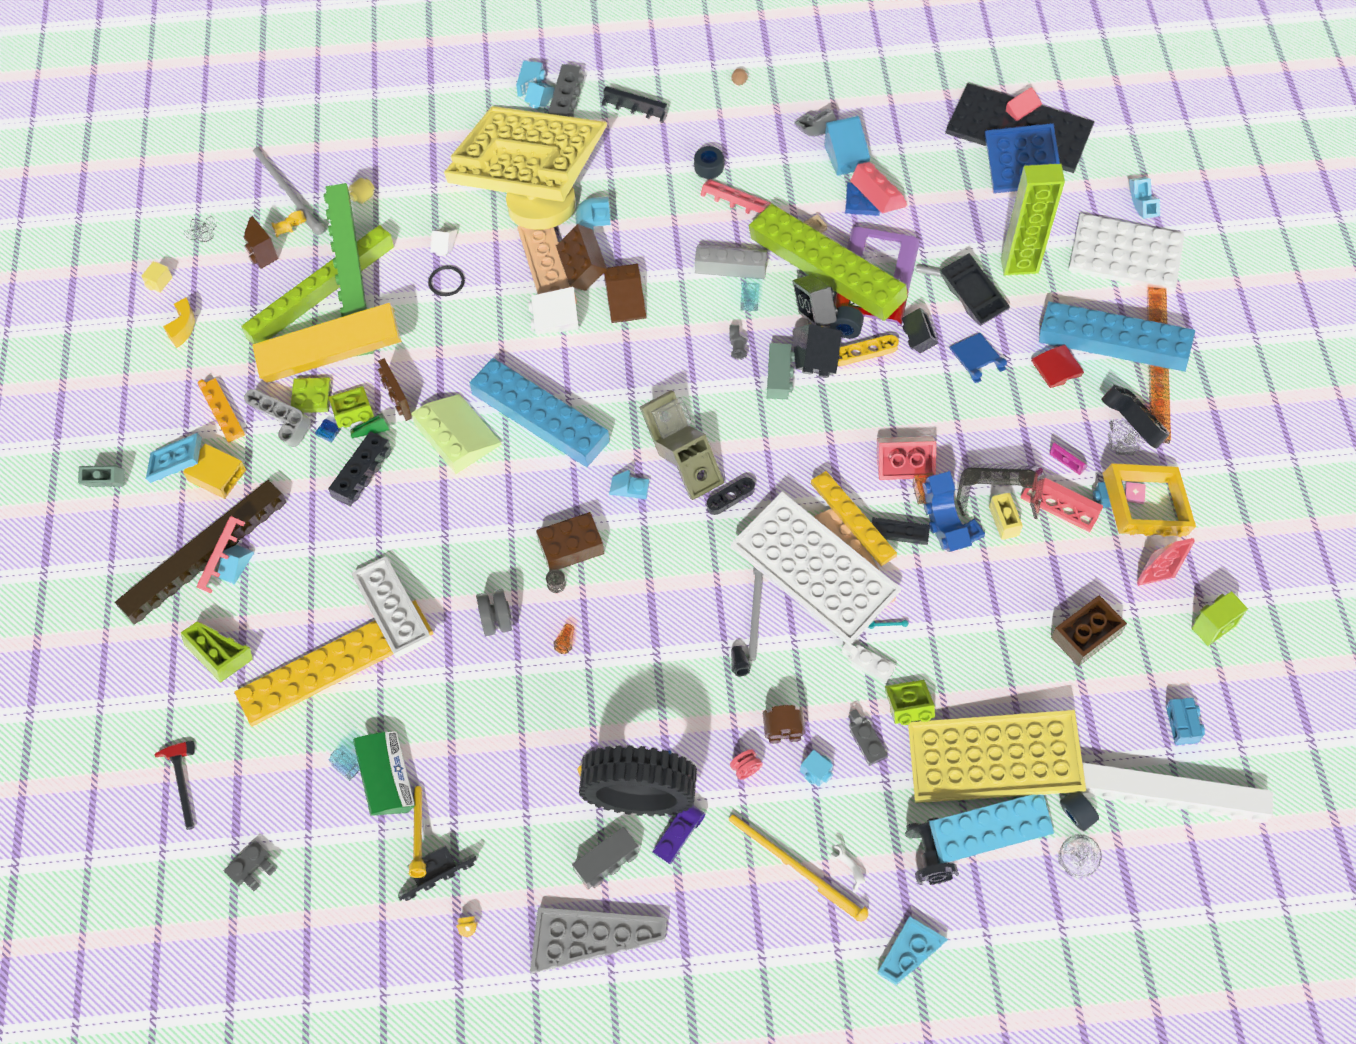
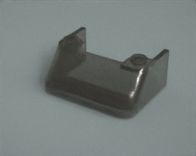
(992, 474)

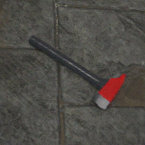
(175, 754)

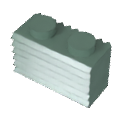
(101, 476)

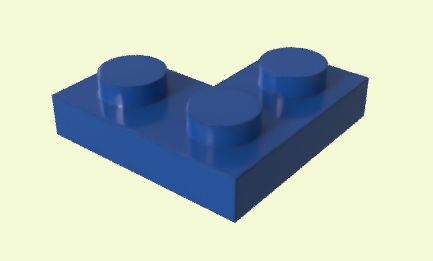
(857, 203)

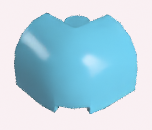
(593, 212)

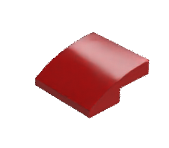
(1057, 366)

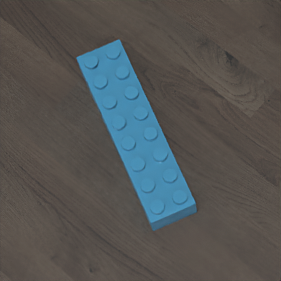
(1117, 336)
(540, 412)

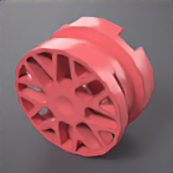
(746, 764)

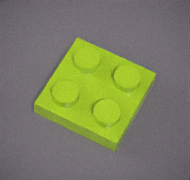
(311, 394)

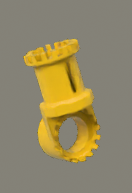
(285, 226)

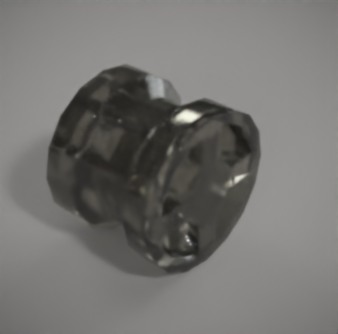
(559, 584)

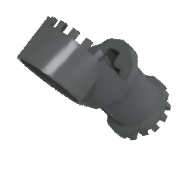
(738, 343)

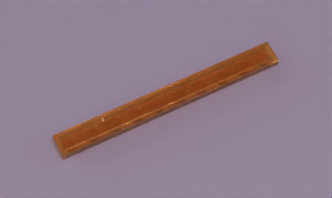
(1158, 376)

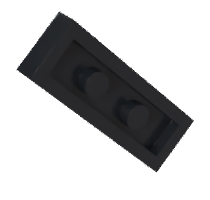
(902, 531)

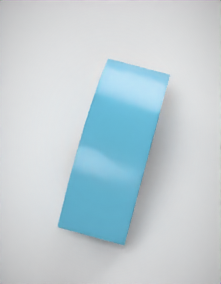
(1145, 204)

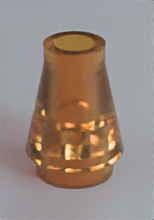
(564, 640)

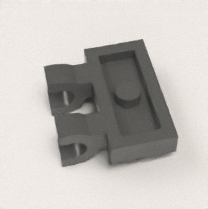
(247, 863)

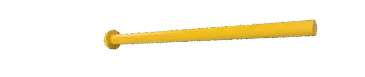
(825, 889)

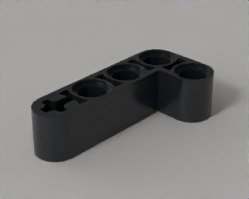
(1136, 414)

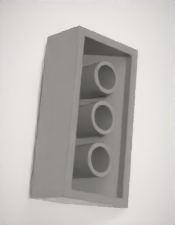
(730, 261)

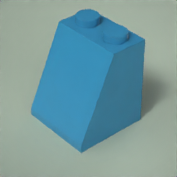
(846, 145)

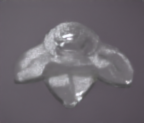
(201, 230)

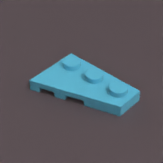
(910, 950)

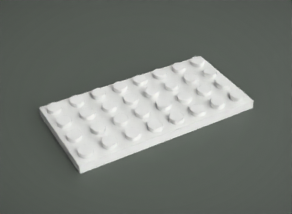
(816, 568)

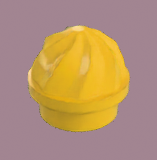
(466, 926)

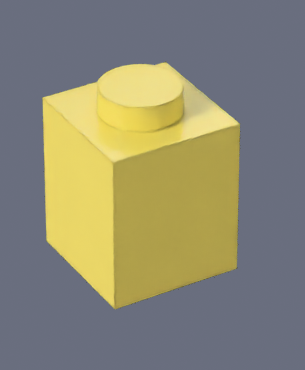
(156, 277)

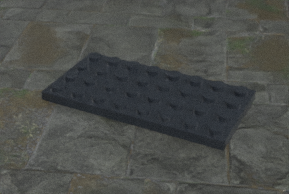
(986, 110)

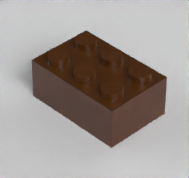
(581, 257)
(570, 541)
(1088, 630)

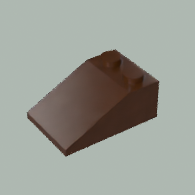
(624, 293)

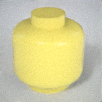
(361, 190)

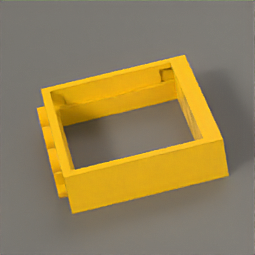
(1125, 524)

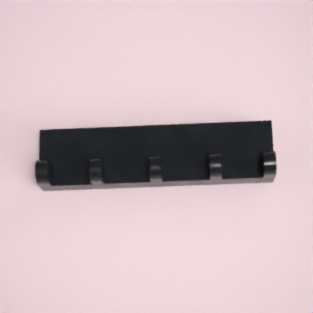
(635, 103)

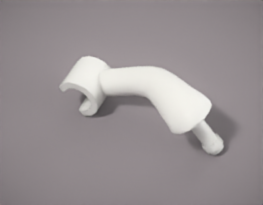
(857, 873)

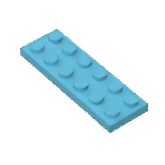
(991, 827)

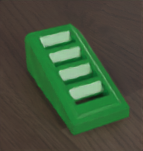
(376, 425)

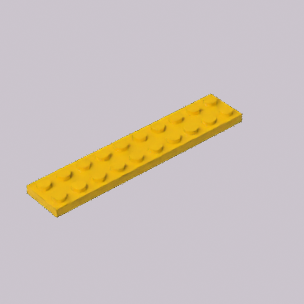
(315, 672)

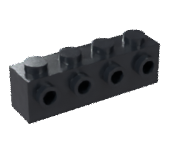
(360, 469)

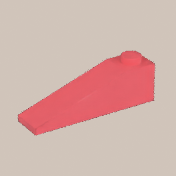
(1165, 562)

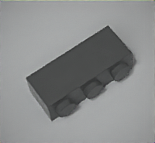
(606, 858)

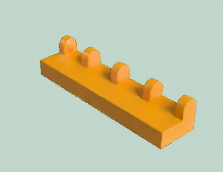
(221, 409)

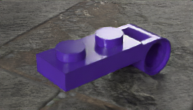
(678, 834)

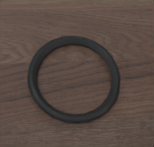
(444, 268)

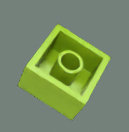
(1219, 618)

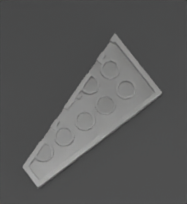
(578, 936)

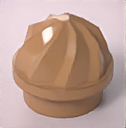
(739, 76)

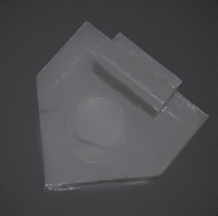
(1124, 438)

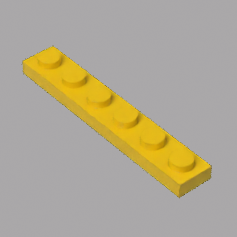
(853, 518)

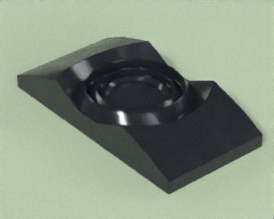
(974, 289)

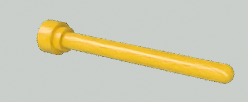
(417, 867)

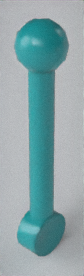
(904, 623)

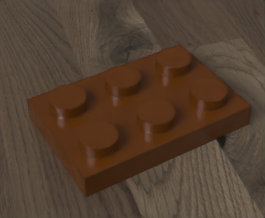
(394, 390)

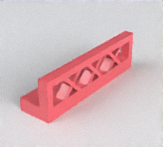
(1067, 499)

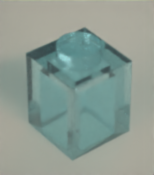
(749, 297)
(344, 762)

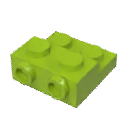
(351, 407)
(910, 702)

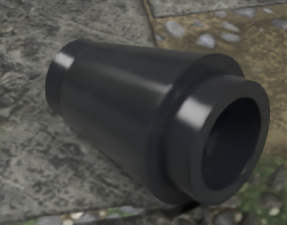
(739, 663)

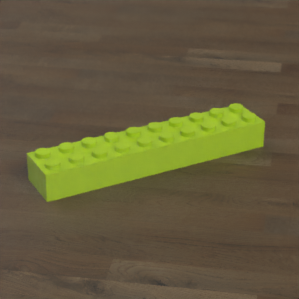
(828, 261)

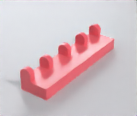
(734, 196)
(217, 553)

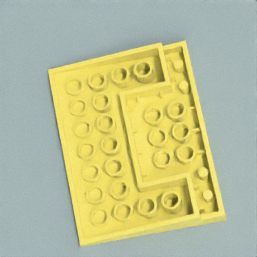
(525, 153)

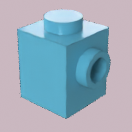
(817, 768)

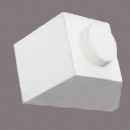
(443, 240)

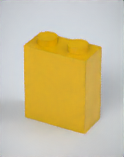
(215, 471)

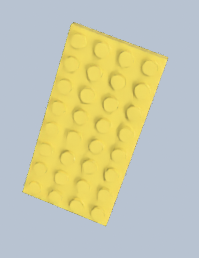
(996, 756)

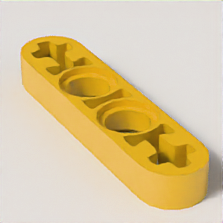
(865, 352)

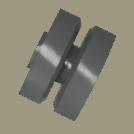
(495, 612)

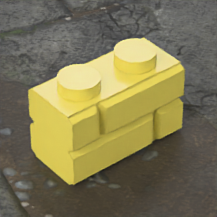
(1005, 516)

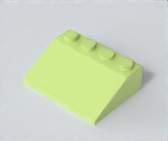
(455, 431)

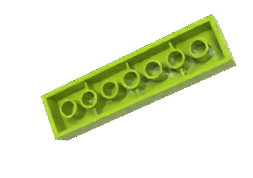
(1032, 219)

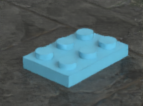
(173, 458)

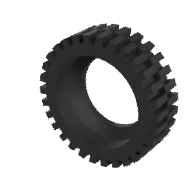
(638, 780)

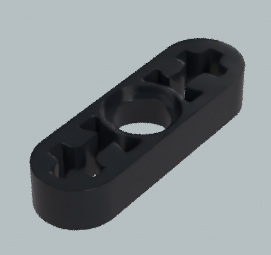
(733, 488)

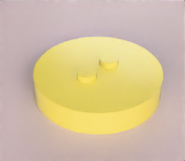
(539, 212)

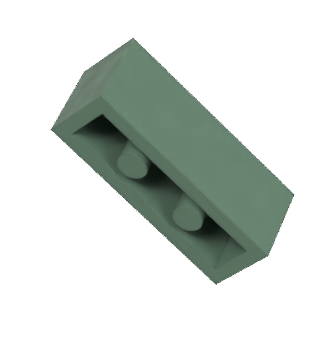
(779, 371)

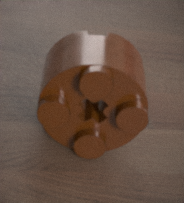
(784, 723)

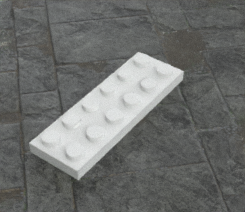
(391, 607)

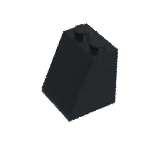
(816, 349)

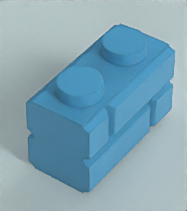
(1184, 721)

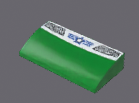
(383, 773)

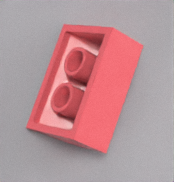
(877, 188)
(905, 457)

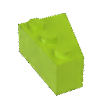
(215, 652)

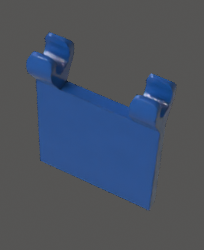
(976, 353)

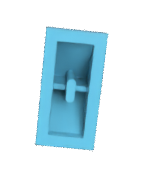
(237, 561)

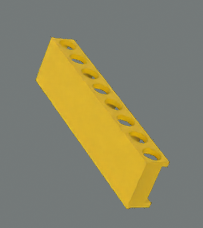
(326, 343)

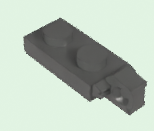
(866, 738)

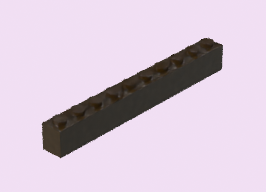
(194, 556)

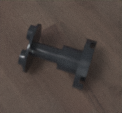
(933, 870)

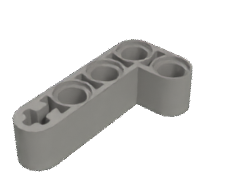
(276, 411)

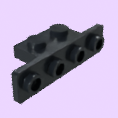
(438, 866)

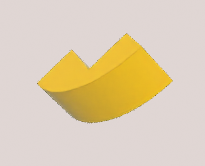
(182, 327)

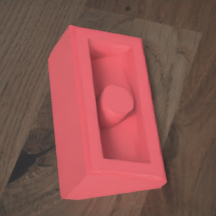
(1023, 104)

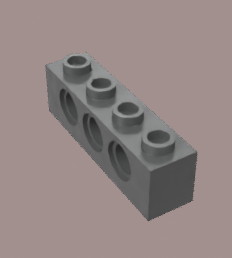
(566, 91)

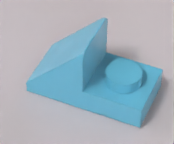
(628, 486)

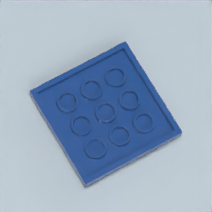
(1018, 147)

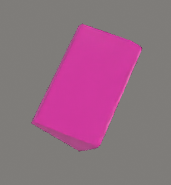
(1067, 459)

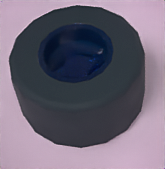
(708, 162)
(848, 321)
(1079, 810)

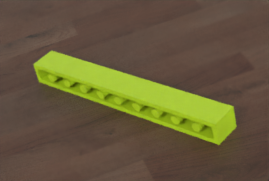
(312, 290)

